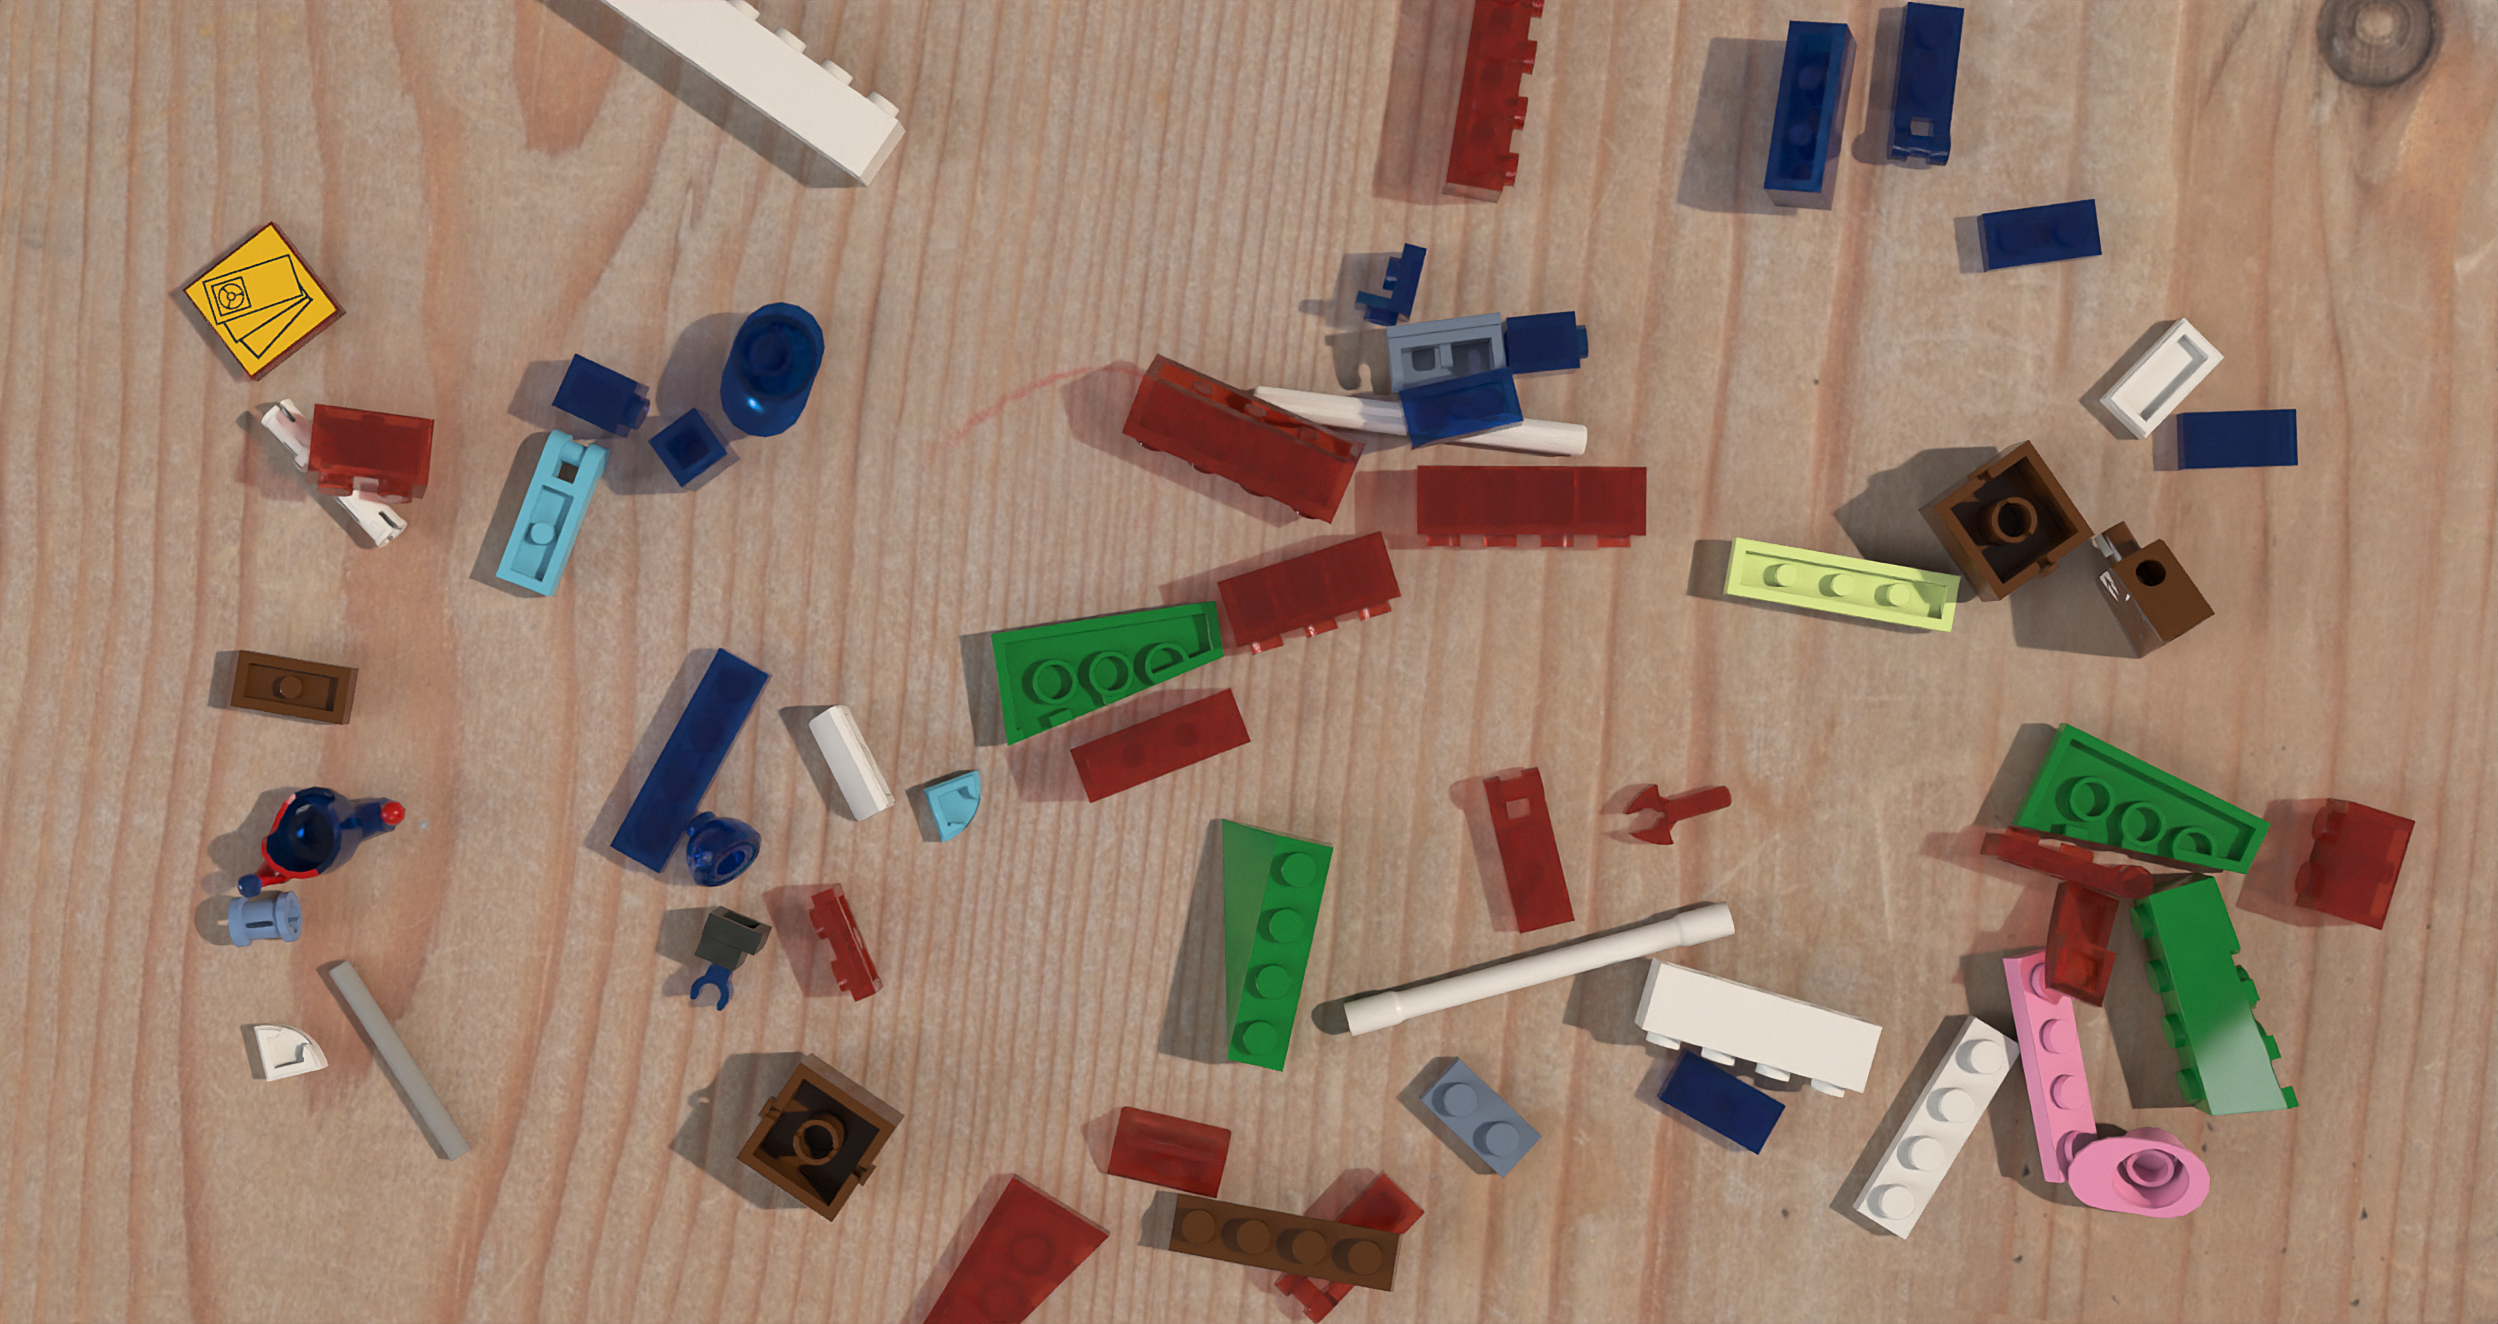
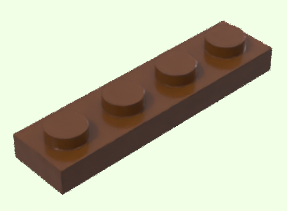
(1286, 1242)

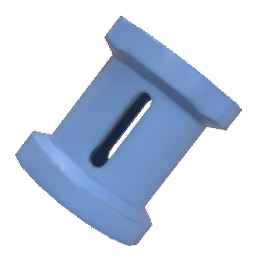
(265, 919)

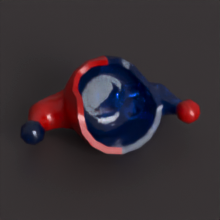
(318, 835)

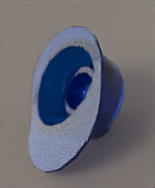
(771, 369)

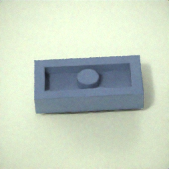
(1480, 1117)

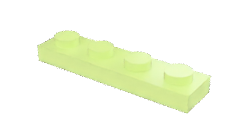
(1841, 585)

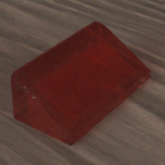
(1169, 1151)

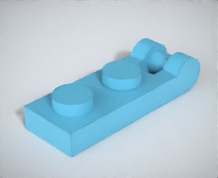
(552, 514)

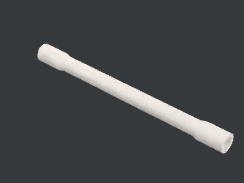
(1682, 930)

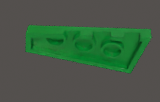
(1083, 665)
(2126, 803)

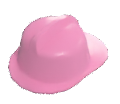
(2140, 1174)

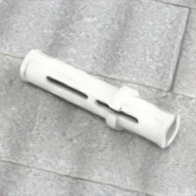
(370, 513)

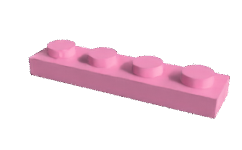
(2050, 1064)

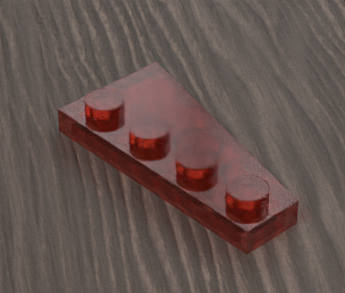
(1017, 1258)

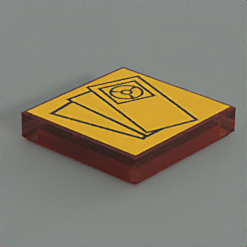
(264, 301)

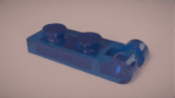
(1925, 82)

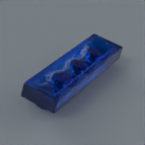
(691, 760)

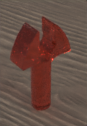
(1674, 810)

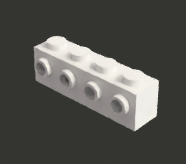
(1758, 1026)

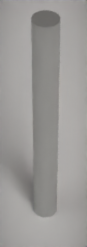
(399, 1060)

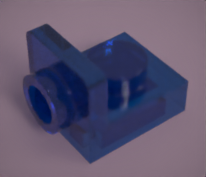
(1400, 278)

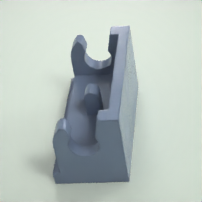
(1443, 350)

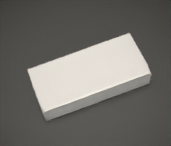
(851, 762)

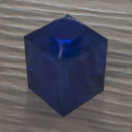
(1544, 344)
(602, 397)
(694, 449)

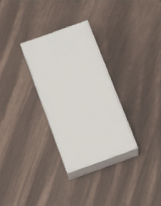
(2161, 378)

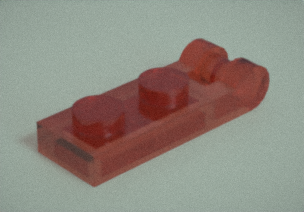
(1528, 852)
(2069, 864)
(1378, 1206)

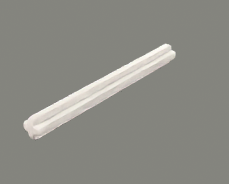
(1387, 418)

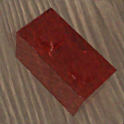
(369, 453)
(2353, 862)

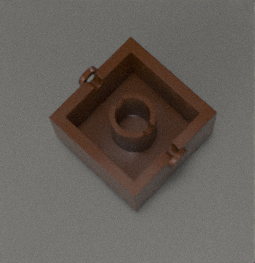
(2006, 522)
(820, 1136)

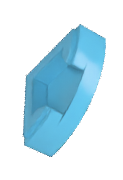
(954, 803)

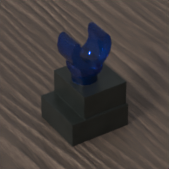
(725, 943)

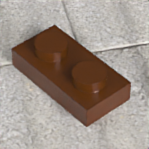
(294, 687)

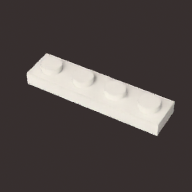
(1937, 1127)

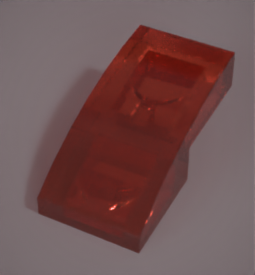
(2077, 944)

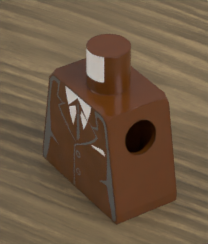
(2160, 607)

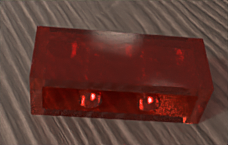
(1310, 592)
(1160, 745)

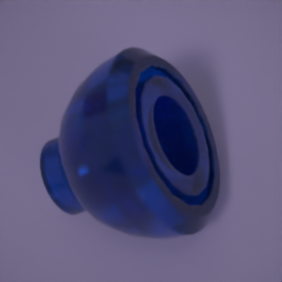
(719, 848)

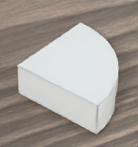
(287, 1051)

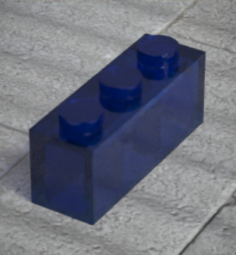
(1810, 115)

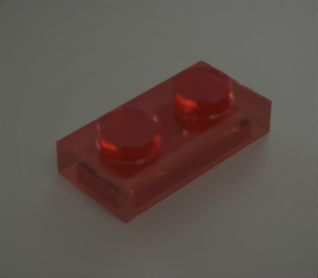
(854, 966)

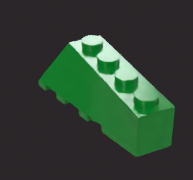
(1269, 925)
(2207, 999)

